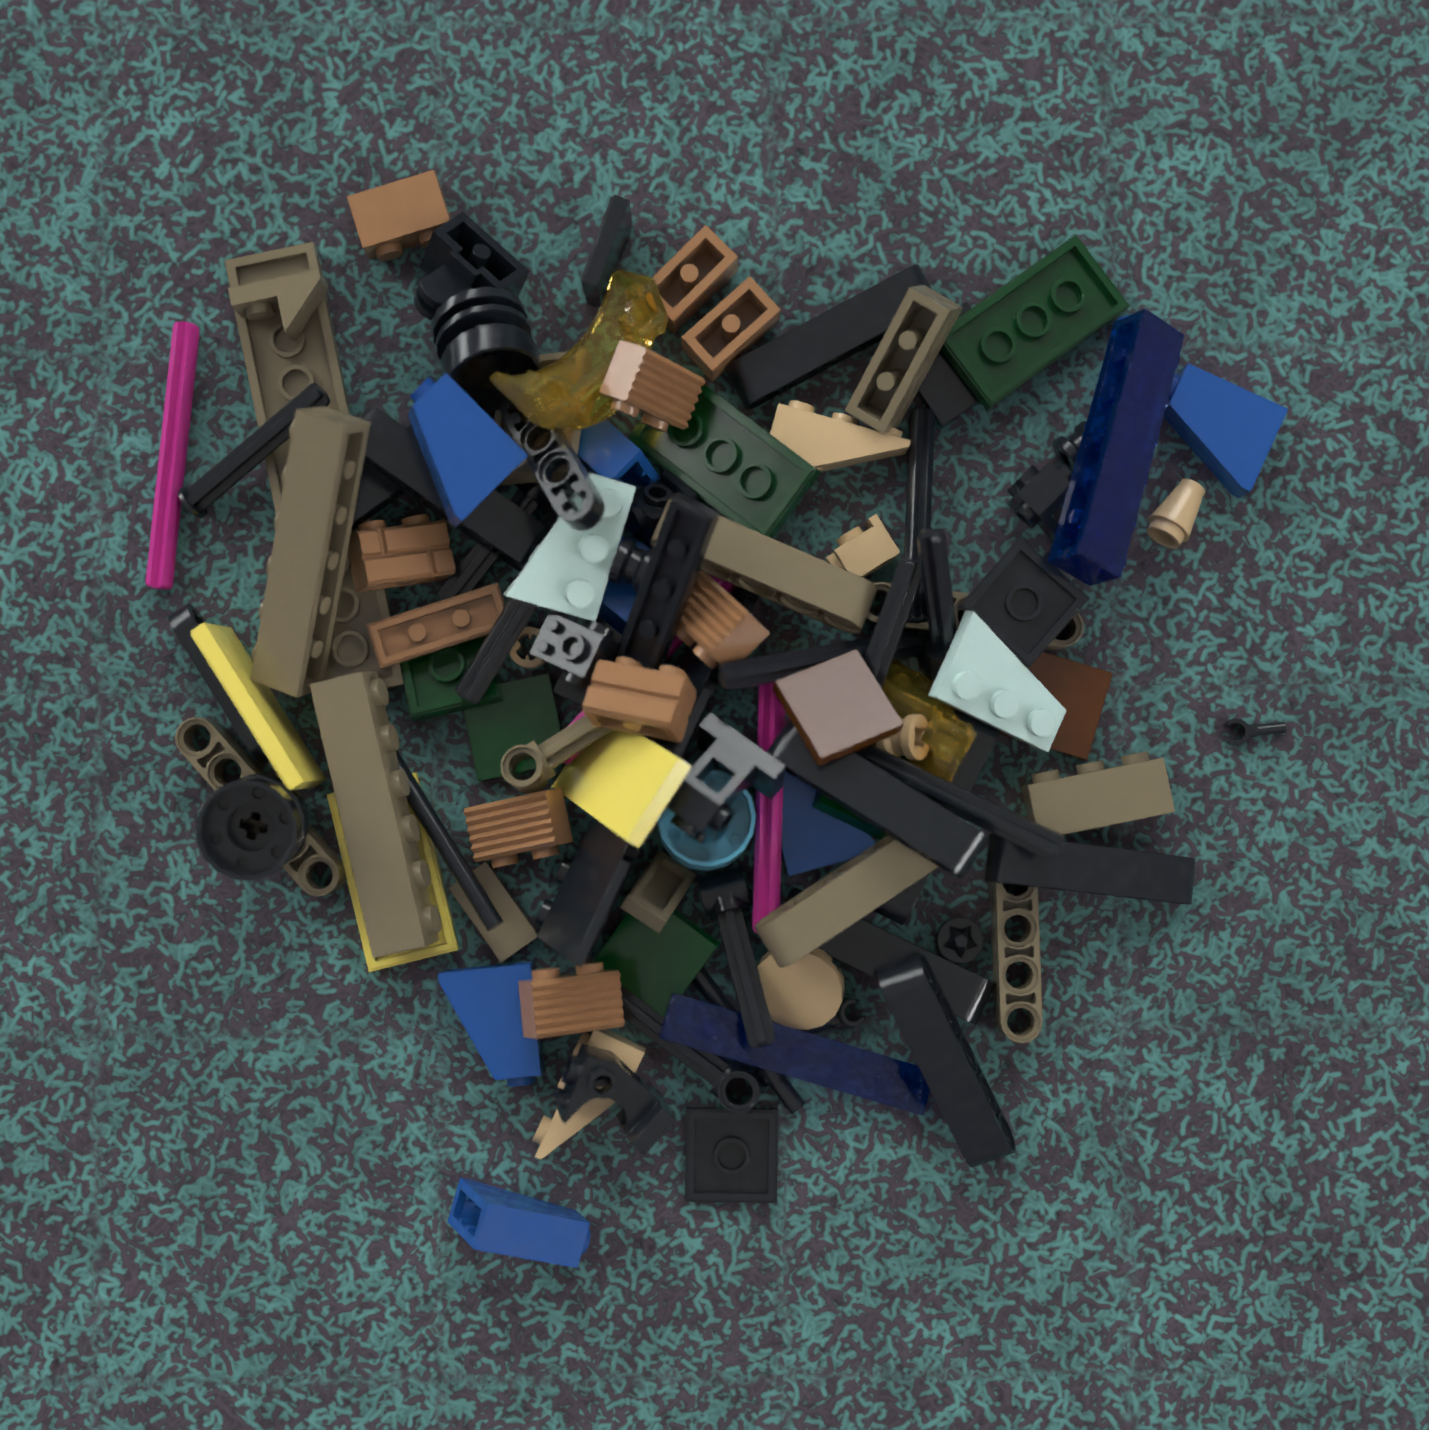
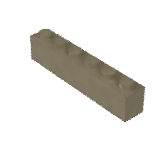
(309, 549)
(376, 813)

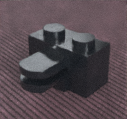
(462, 259)

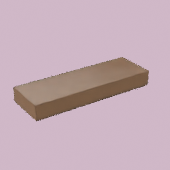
(436, 626)

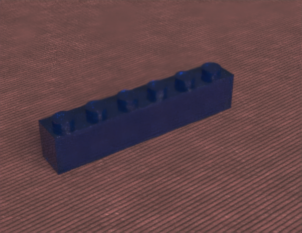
(1117, 449)

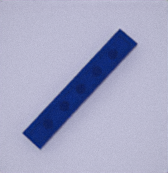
(797, 1055)

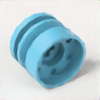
(711, 854)

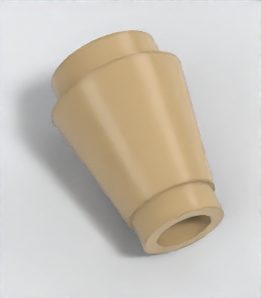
(1176, 514)

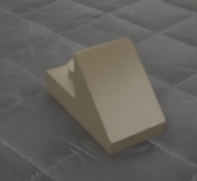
(293, 294)

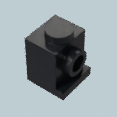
(649, 504)

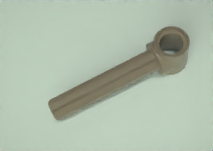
(549, 754)

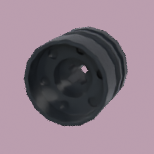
(481, 335)
(229, 839)

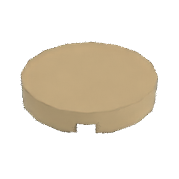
(804, 991)

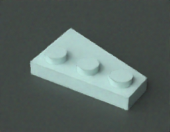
(572, 565)
(995, 686)

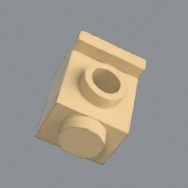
(864, 551)

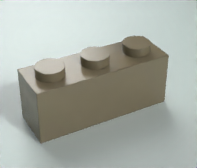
(903, 358)
(1099, 795)

